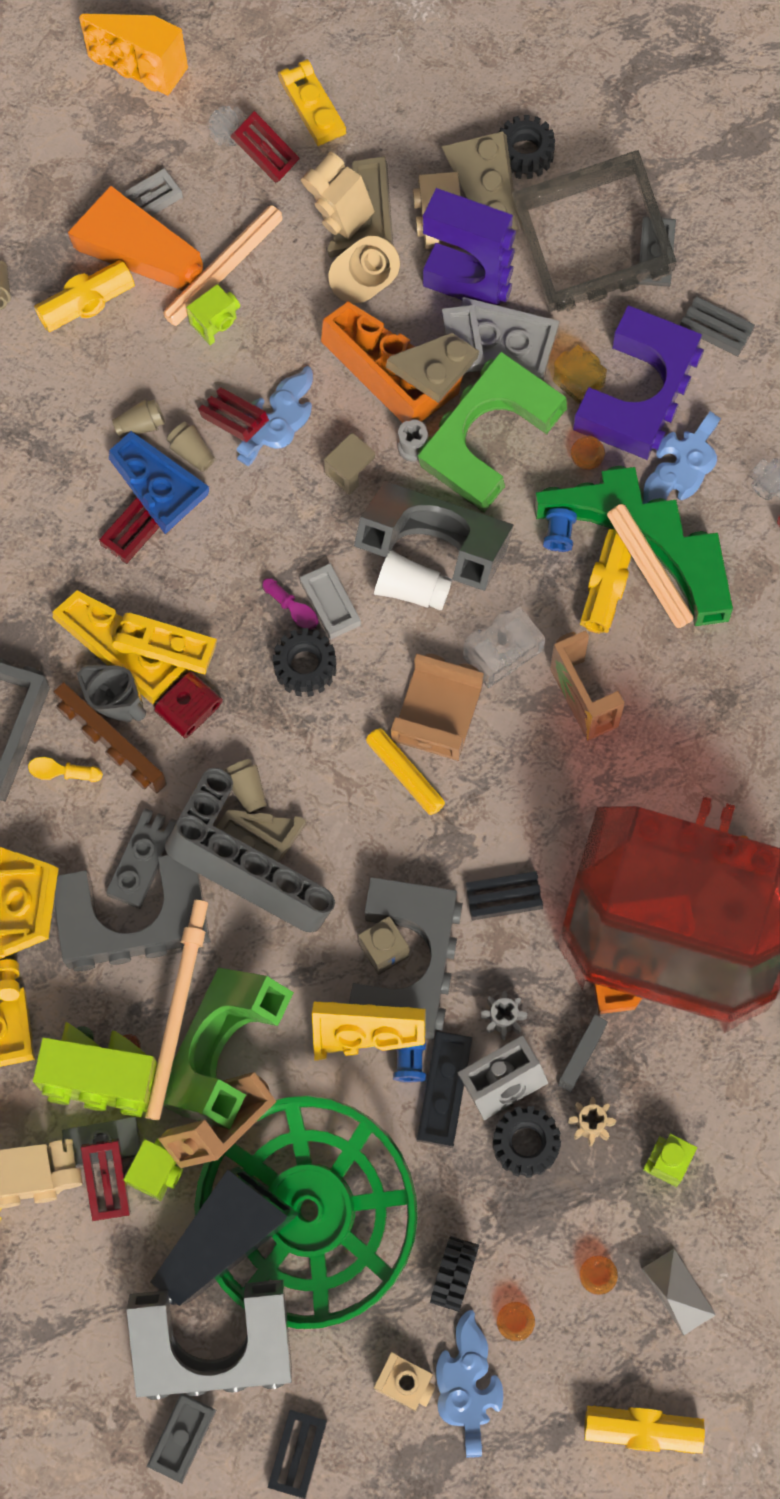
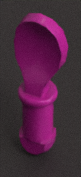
(301, 613)

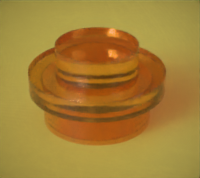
(587, 452)
(598, 1275)
(515, 1321)

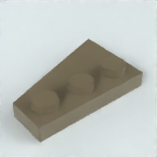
(484, 171)
(376, 180)

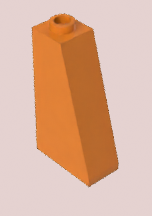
(125, 232)

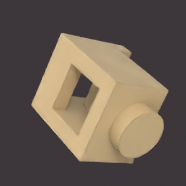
(389, 1383)

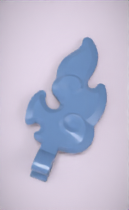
(285, 419)
(693, 462)
(459, 1398)

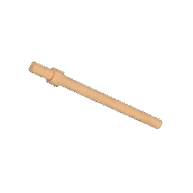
(192, 938)

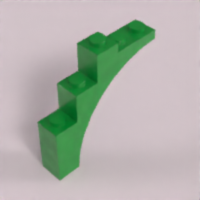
(692, 560)

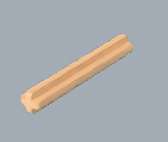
(650, 566)

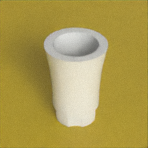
(412, 582)

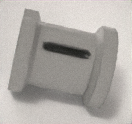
(411, 436)

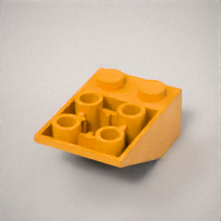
(137, 48)

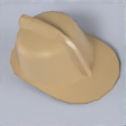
(364, 269)

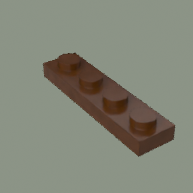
(118, 748)

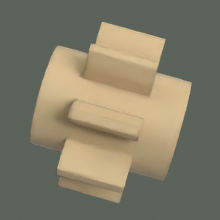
(599, 1115)

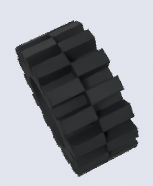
(535, 133)
(299, 643)
(537, 1121)
(454, 1273)

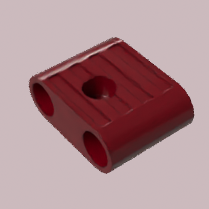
(188, 705)

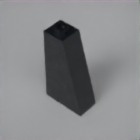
(223, 1233)

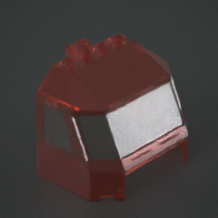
(677, 913)

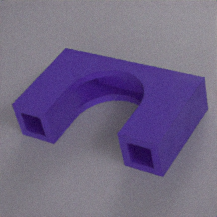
(480, 231)
(639, 425)

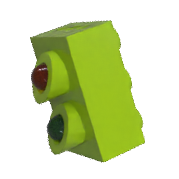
(96, 1075)

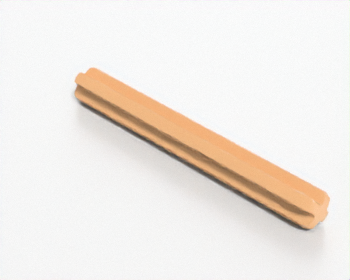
(224, 263)

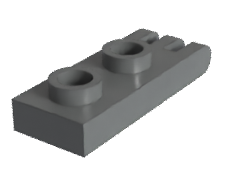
(140, 860)

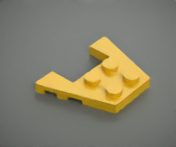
(25, 901)

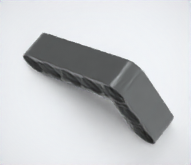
(238, 865)

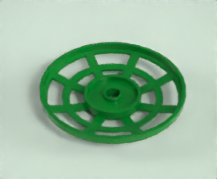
(335, 1210)

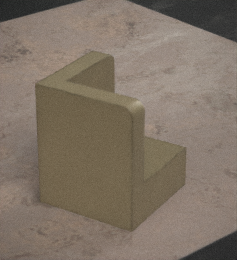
(347, 462)

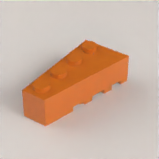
(364, 349)

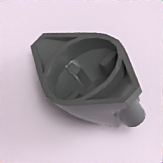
(112, 692)

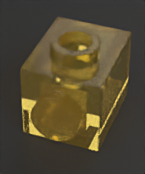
(577, 371)

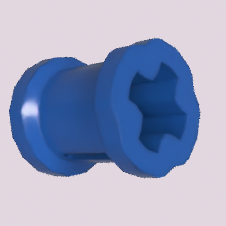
(559, 529)
(410, 1064)

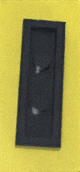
(444, 1089)

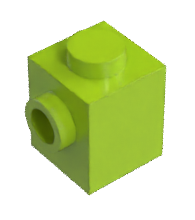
(153, 1170)

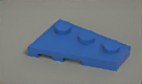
(157, 481)

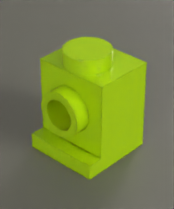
(213, 312)
(670, 1159)

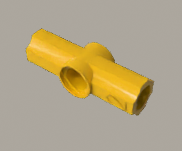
(84, 295)
(606, 584)
(644, 1429)

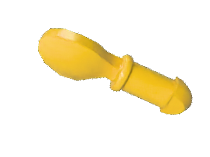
(48, 768)

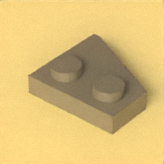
(434, 365)
(263, 831)

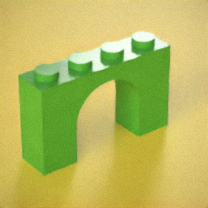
(501, 387)
(228, 1004)

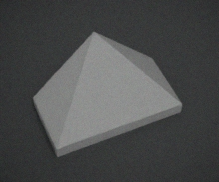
(678, 1292)

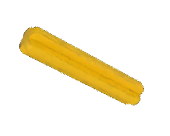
(405, 771)

